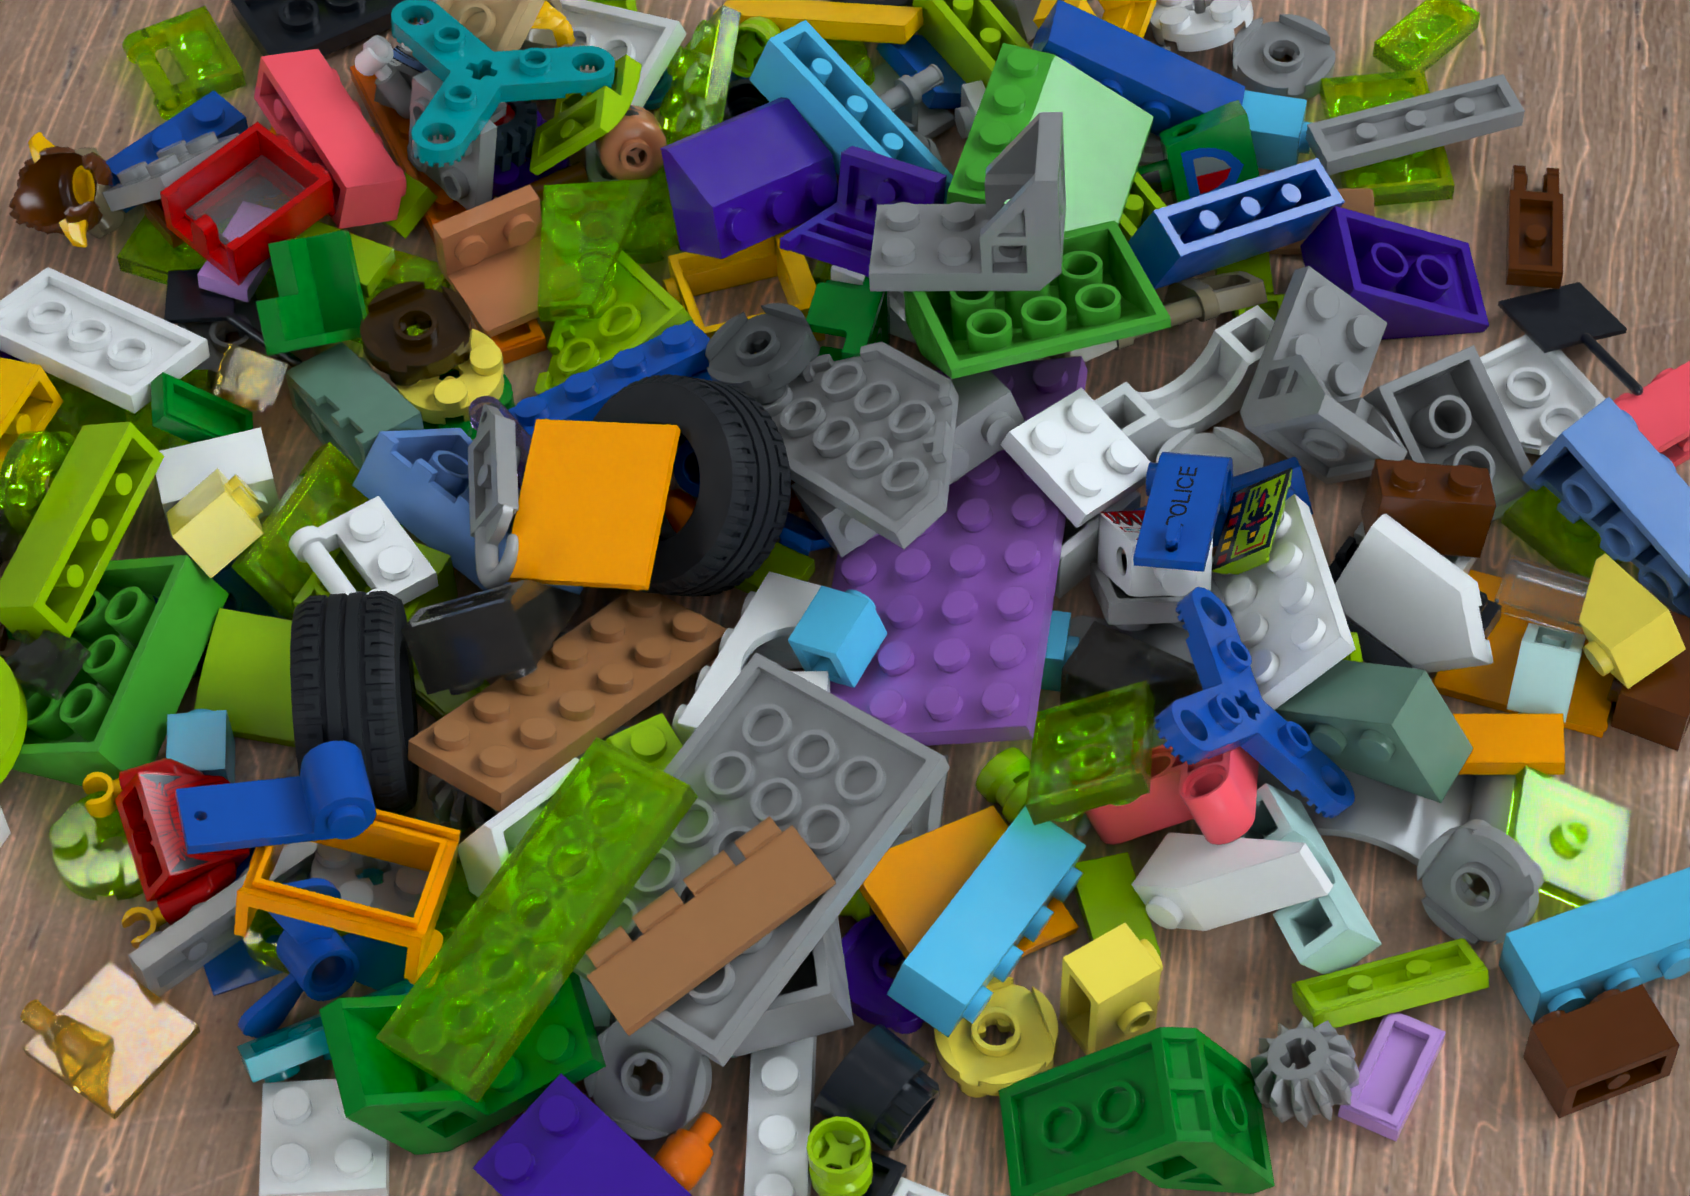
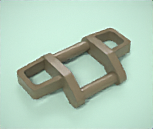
(1190, 300)

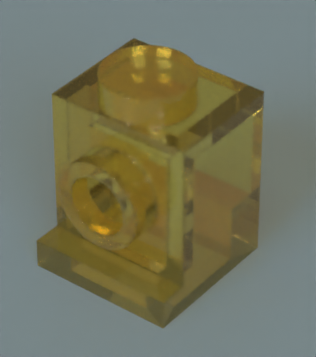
(249, 377)

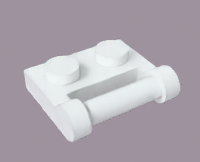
(373, 545)

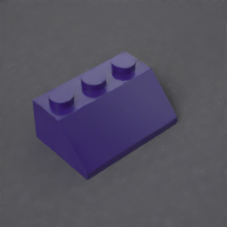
(747, 179)

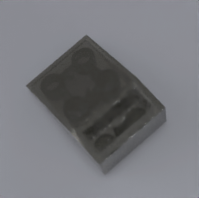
(487, 634)

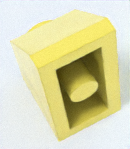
(1626, 625)

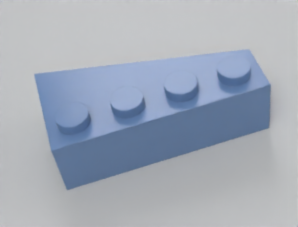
(427, 490)
(1626, 494)

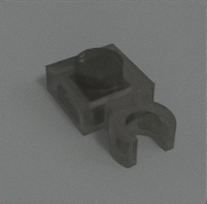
(46, 663)

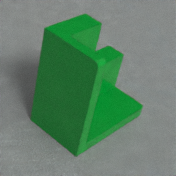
(317, 294)

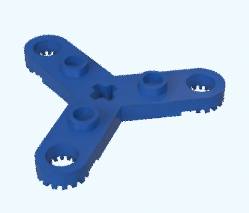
(1235, 715)

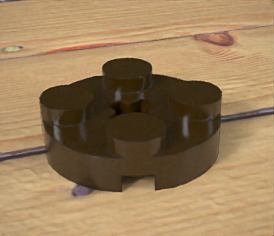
(422, 356)

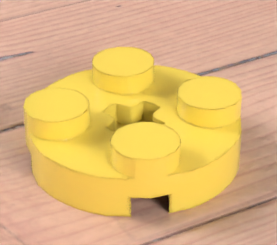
(451, 396)
(987, 1068)

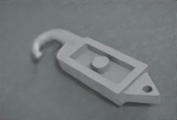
(493, 495)

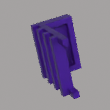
(846, 229)

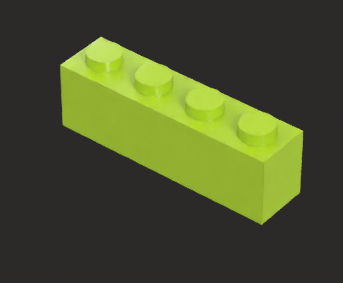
(77, 529)

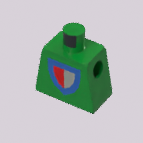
(1204, 154)

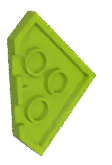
(629, 315)

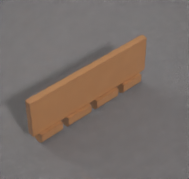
(698, 938)

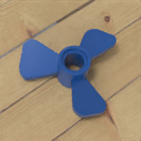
(321, 965)

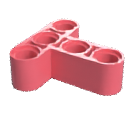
(1213, 792)

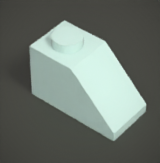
(1546, 671)

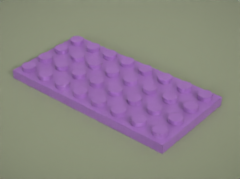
(968, 595)

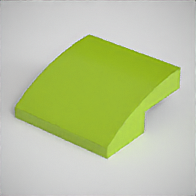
(584, 119)
(250, 676)

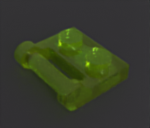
(198, 53)

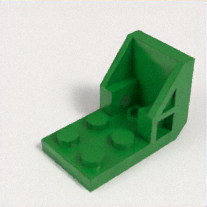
(1147, 1105)
(425, 1113)

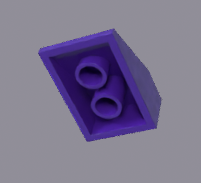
(1400, 273)
(571, 1150)

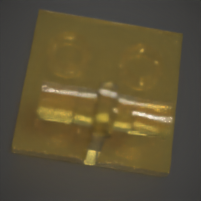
(108, 1039)

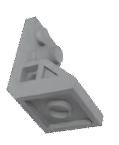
(988, 243)
(1312, 383)

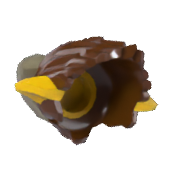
(64, 192)

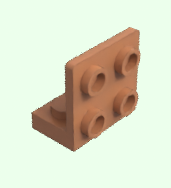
(494, 259)

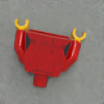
(157, 842)

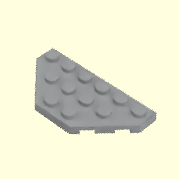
(872, 438)

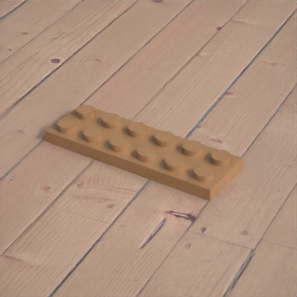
(582, 690)

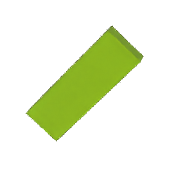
(1391, 984)

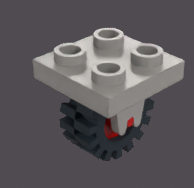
(503, 140)

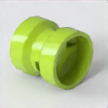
(748, 47)
(1006, 781)
(843, 1145)

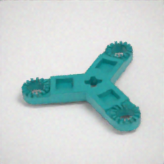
(461, 60)

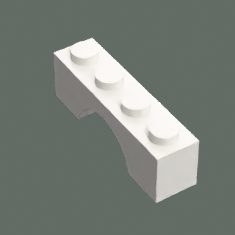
(1199, 396)
(763, 628)

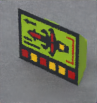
(1252, 525)

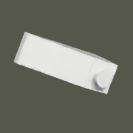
(1215, 885)

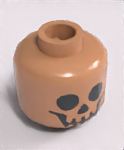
(633, 146)

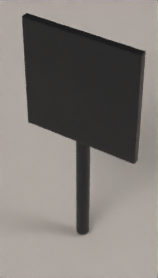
(1566, 319)

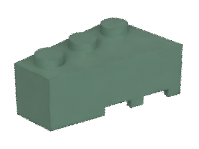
(348, 402)
(1383, 726)

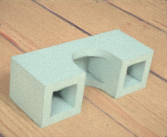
(1327, 930)

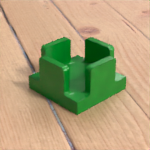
(850, 313)

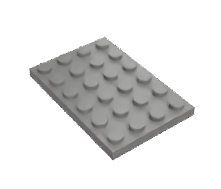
(806, 763)

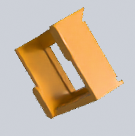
(390, 839)

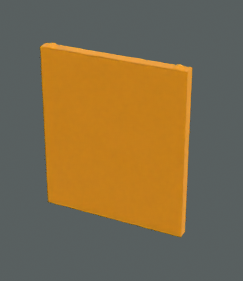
(593, 503)
(1492, 683)
(925, 873)

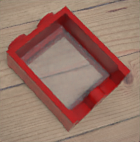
(245, 198)

